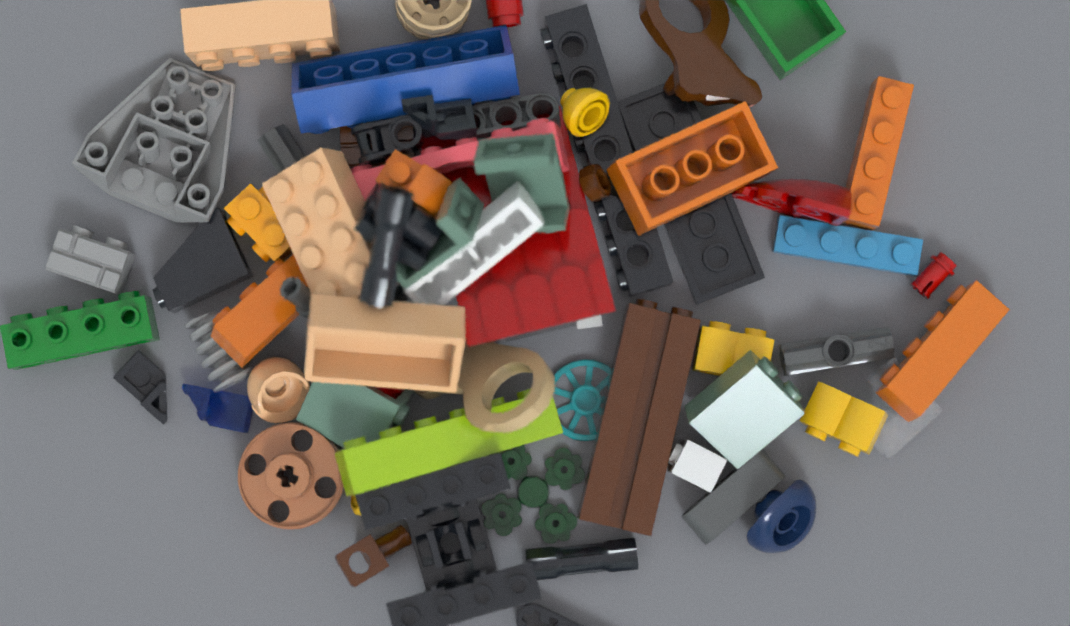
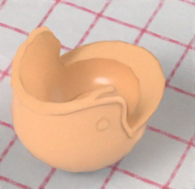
(277, 389)

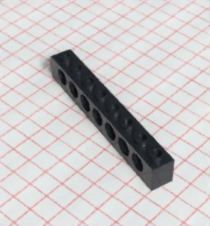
(577, 26)

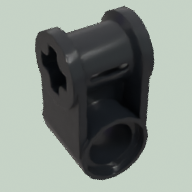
(385, 139)

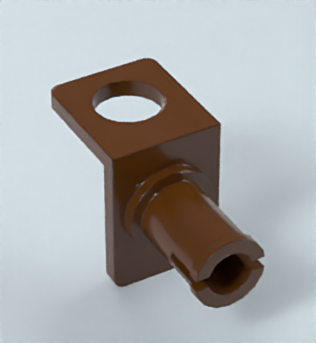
(374, 552)

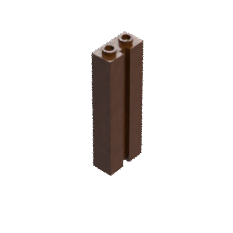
(639, 417)

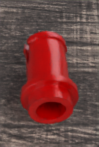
(934, 275)

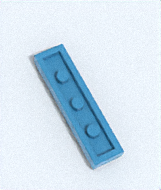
(847, 245)

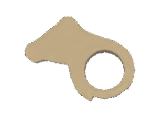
(481, 374)

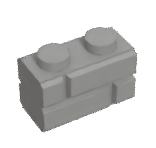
(90, 260)

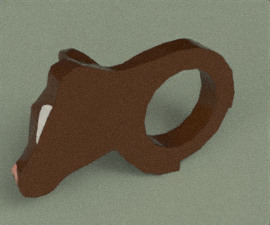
(699, 63)

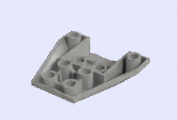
(165, 144)

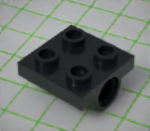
(417, 236)

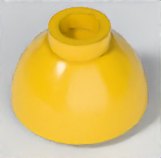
(584, 110)

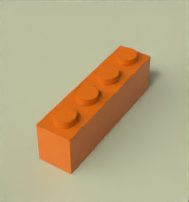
(877, 150)
(259, 315)
(942, 350)

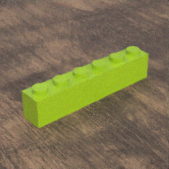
(434, 446)

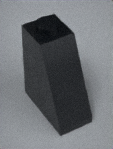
(202, 266)

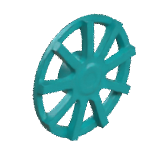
(584, 399)

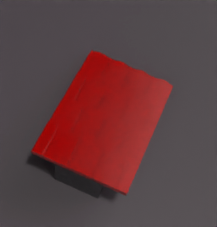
(543, 280)

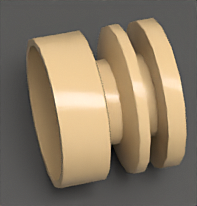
(428, 23)

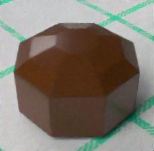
(594, 182)

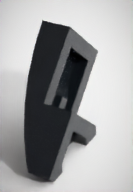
(443, 120)
(145, 383)

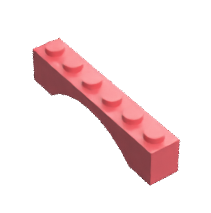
(463, 153)

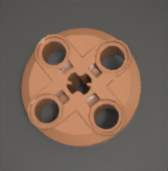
(302, 496)

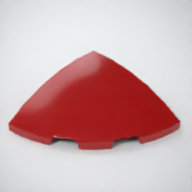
(800, 197)

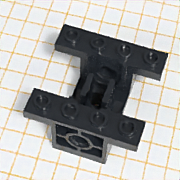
(460, 582)

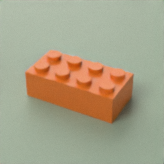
(691, 168)

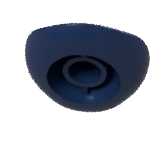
(783, 518)

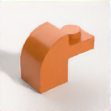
(425, 182)

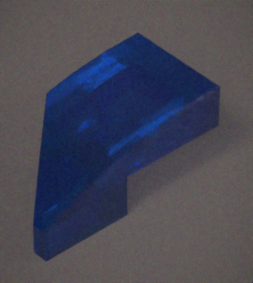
(221, 408)

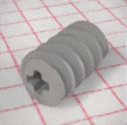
(225, 367)

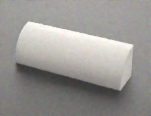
(500, 230)

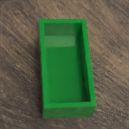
(788, 30)

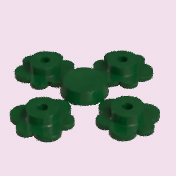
(534, 493)

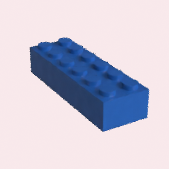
(373, 81)

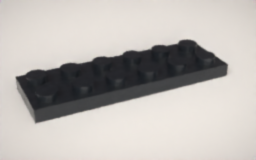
(712, 238)

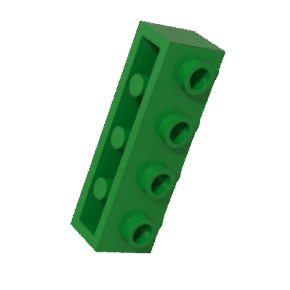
(80, 331)

